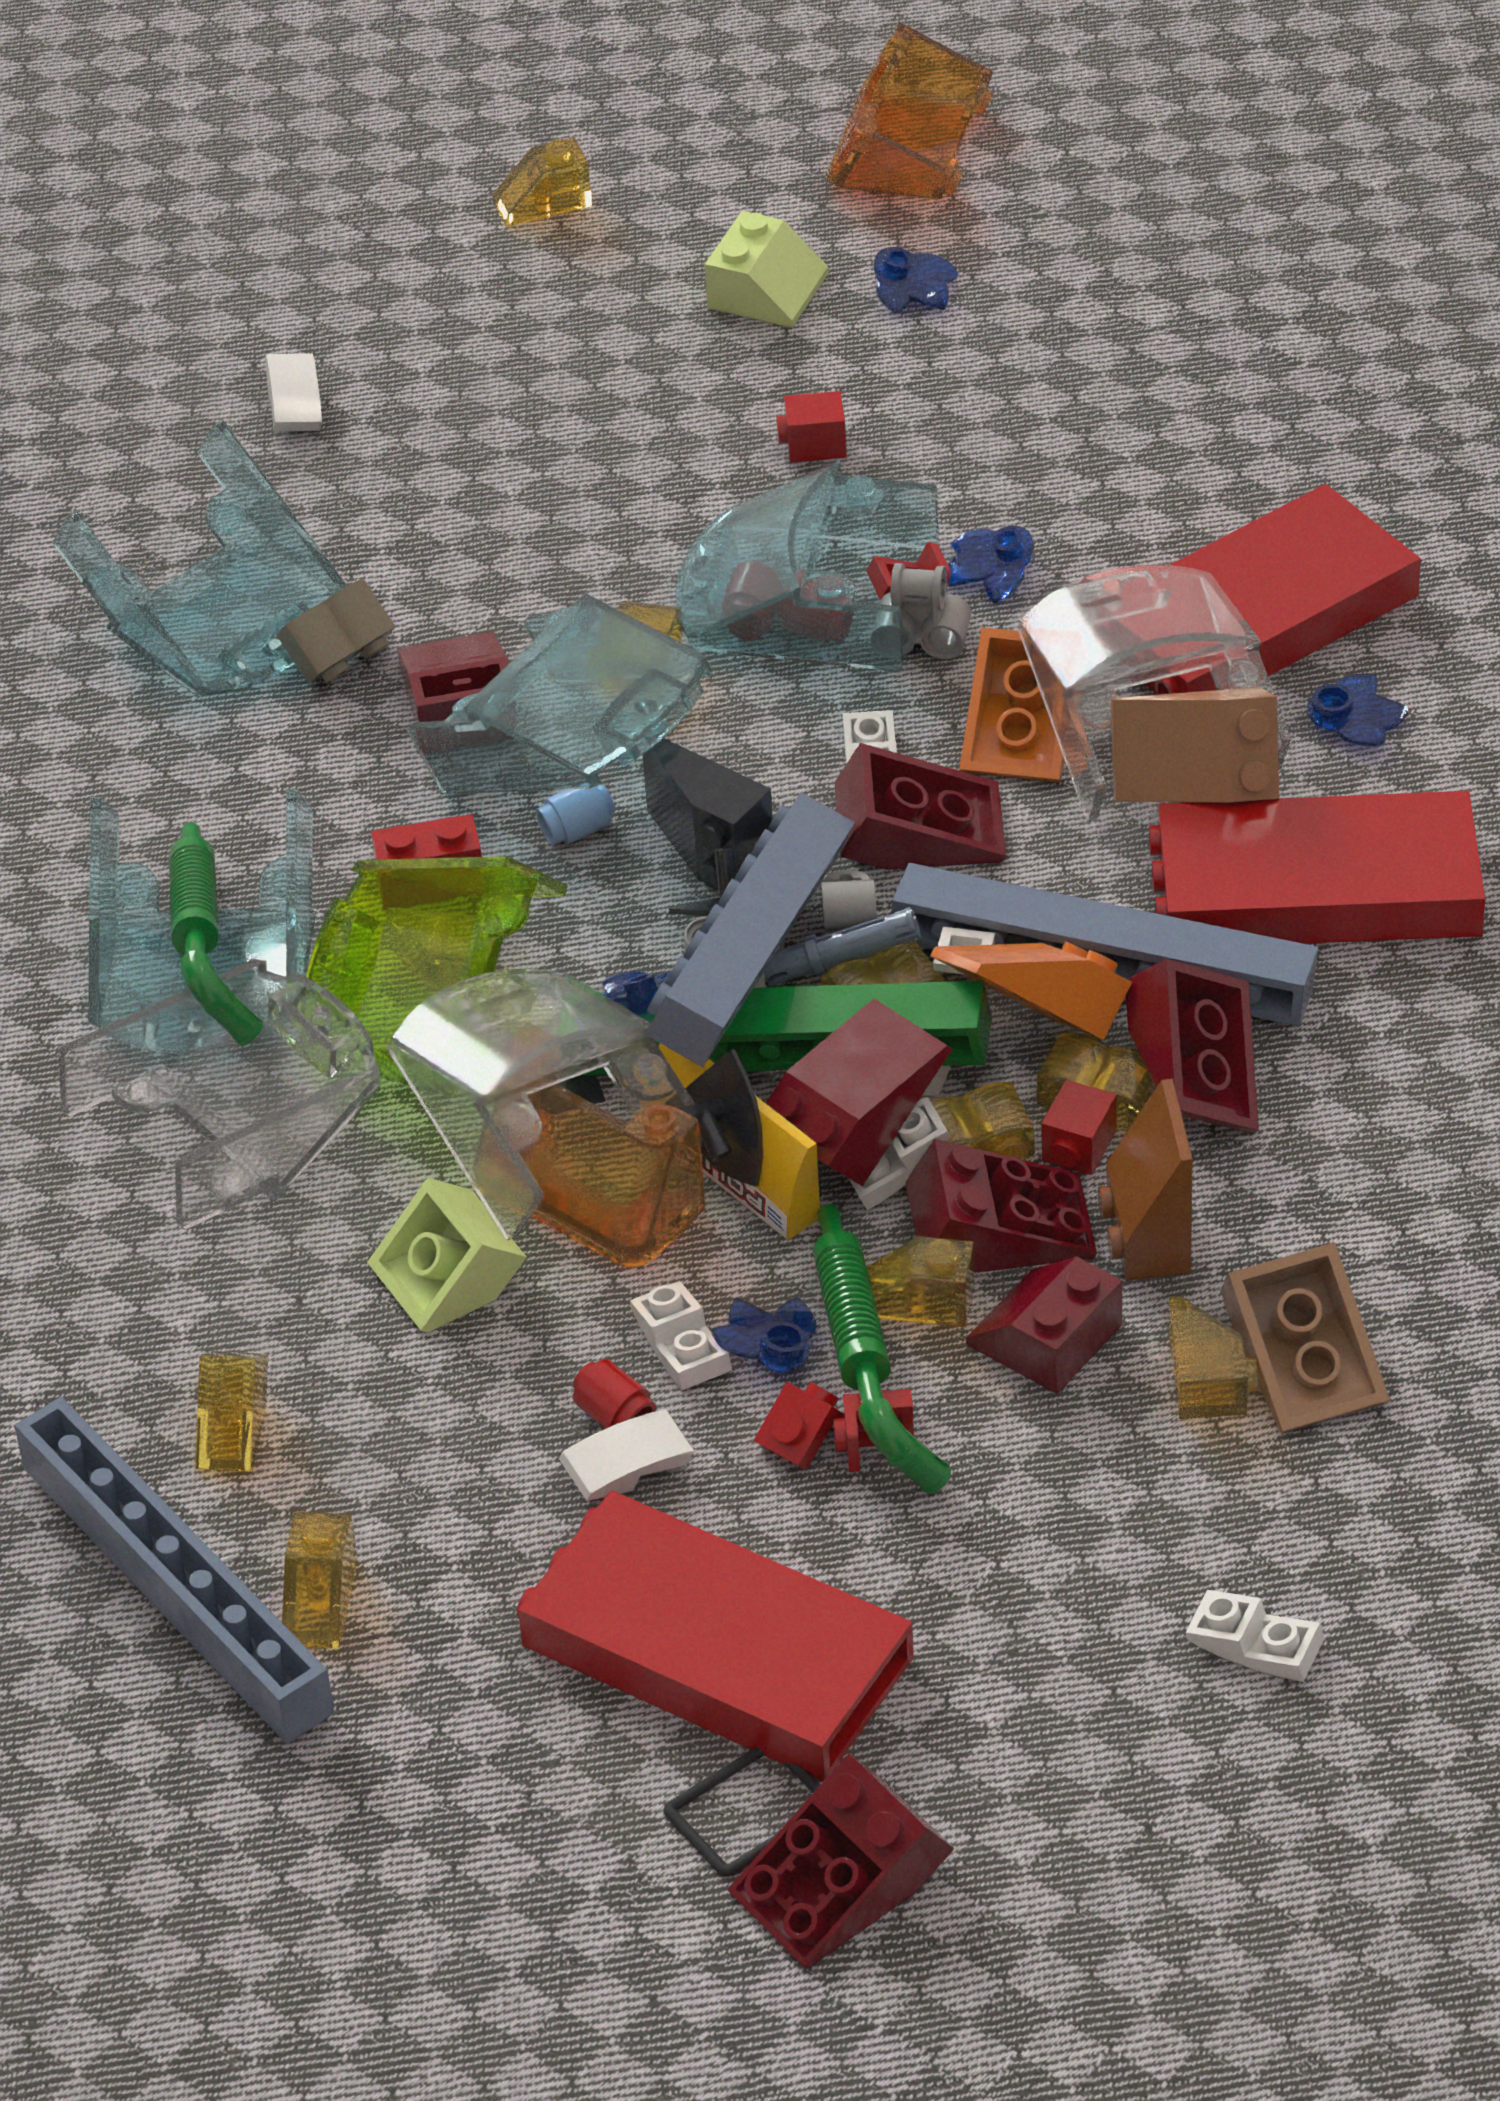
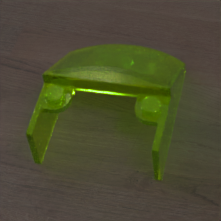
(416, 931)

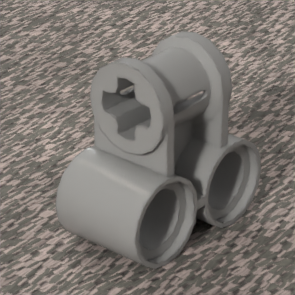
(928, 613)
(847, 901)

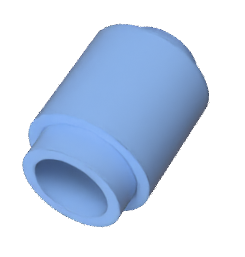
(575, 814)

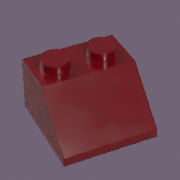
(1052, 1322)

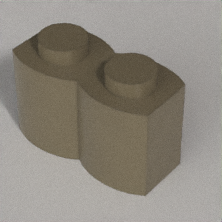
(337, 631)

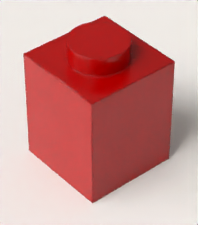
(813, 426)
(1079, 1127)

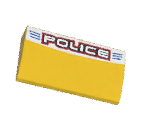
(789, 1169)

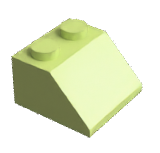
(763, 271)
(445, 1256)

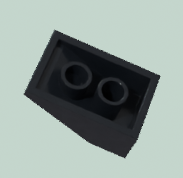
(703, 807)

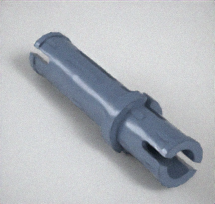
(842, 946)

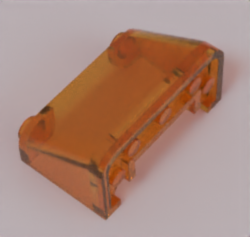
(910, 119)
(613, 1180)

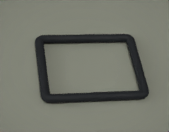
(708, 1783)

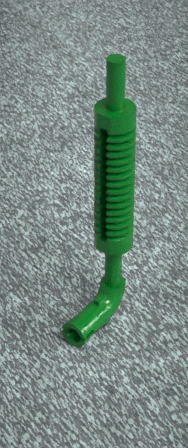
(196, 933)
(863, 1351)

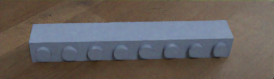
(746, 928)
(1277, 969)
(175, 1570)

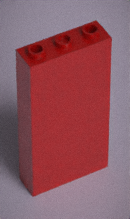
(1303, 579)
(1323, 866)
(716, 1634)

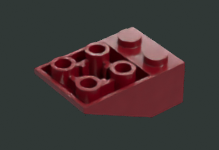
(447, 671)
(1003, 1204)
(839, 1863)

